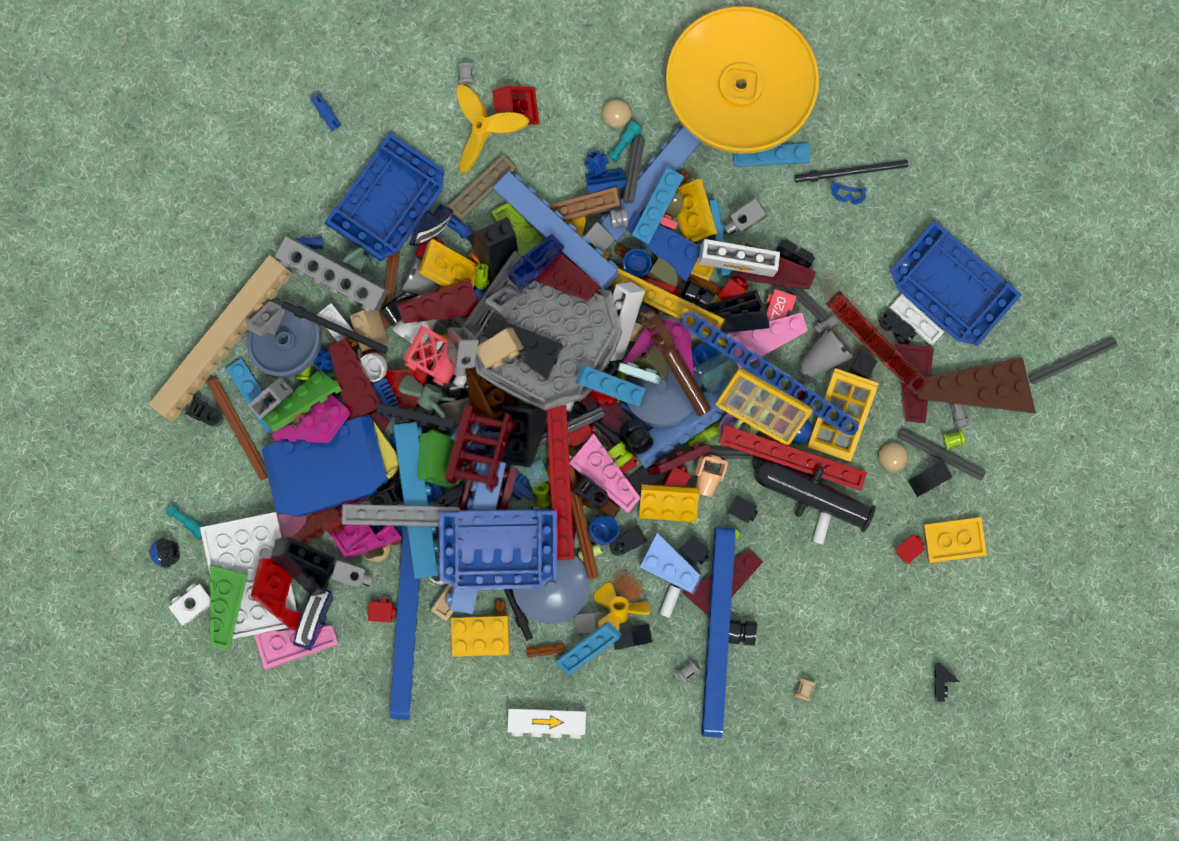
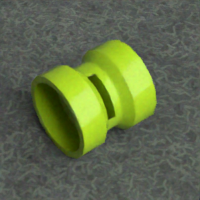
(620, 454)

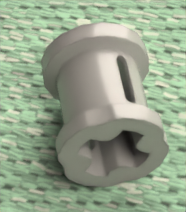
(466, 73)
(688, 672)

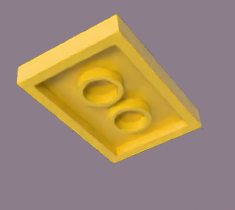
(695, 217)
(446, 265)
(669, 503)
(955, 540)
(480, 636)

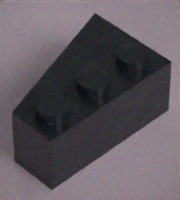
(741, 312)
(304, 564)

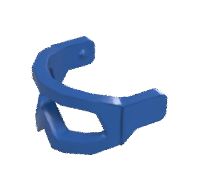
(835, 188)

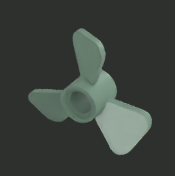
(356, 260)
(427, 395)

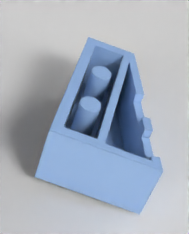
(670, 566)

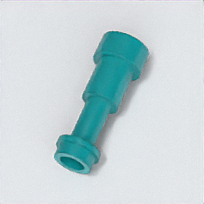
(632, 130)
(189, 523)

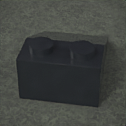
(494, 245)
(526, 434)

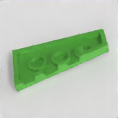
(306, 395)
(225, 602)

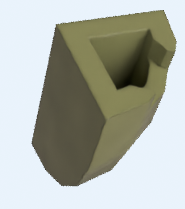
(675, 206)
(663, 272)
(653, 360)

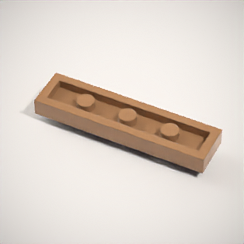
(588, 204)

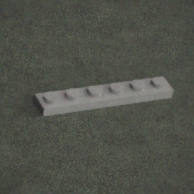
(392, 515)

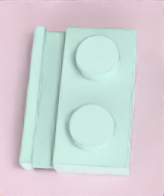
(632, 370)

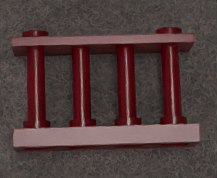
(465, 436)
(505, 492)

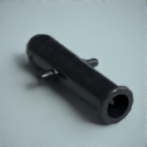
(812, 493)

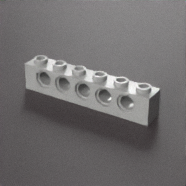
(291, 247)

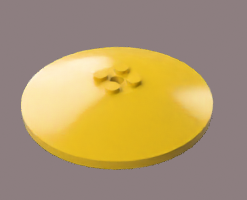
(748, 48)

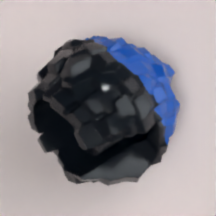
(164, 552)

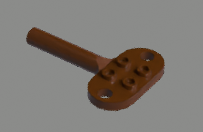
(664, 340)

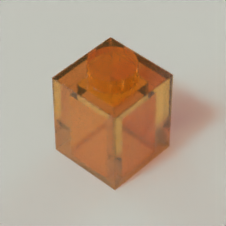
(628, 588)

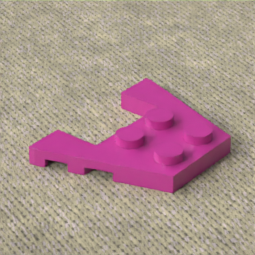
(682, 343)
(318, 425)
(362, 538)

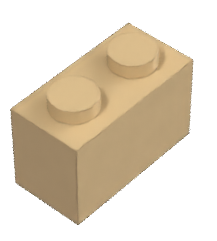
(371, 326)
(499, 347)

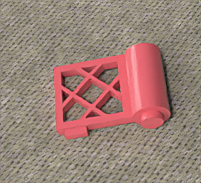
(442, 368)

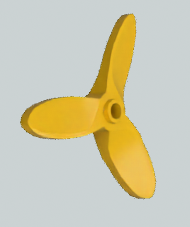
(483, 125)

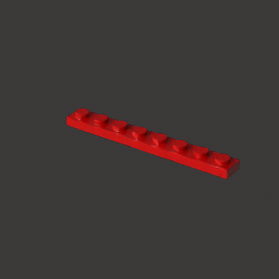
(791, 456)
(561, 480)

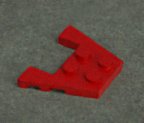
(396, 376)
(271, 591)

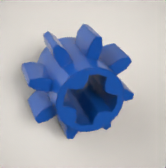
(596, 162)
(323, 361)

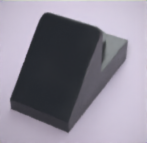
(941, 676)

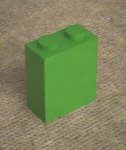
(434, 457)

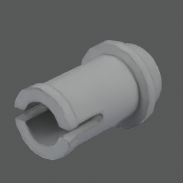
(822, 326)
(959, 415)

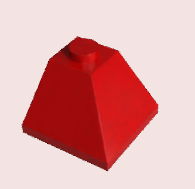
(517, 100)

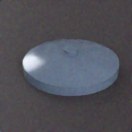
(287, 351)
(663, 403)
(558, 598)

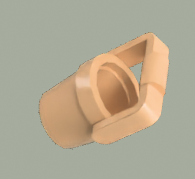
(707, 480)

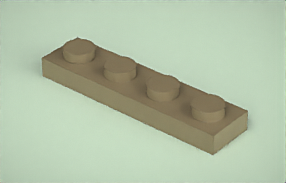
(481, 187)

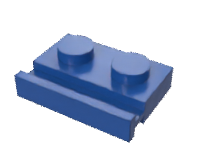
(605, 180)

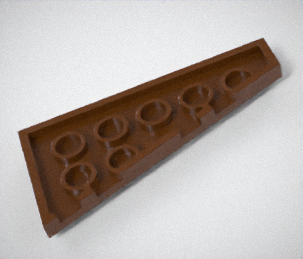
(990, 386)

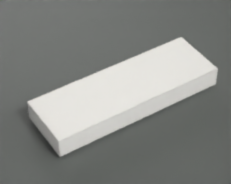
(917, 319)

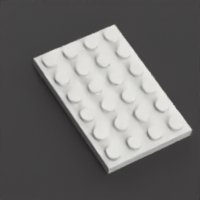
(239, 547)

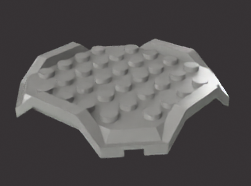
(584, 328)

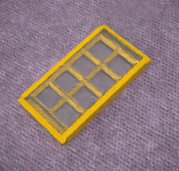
(852, 396)
(763, 406)

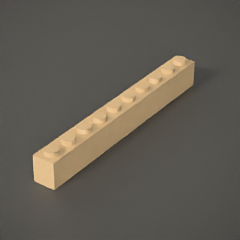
(219, 339)

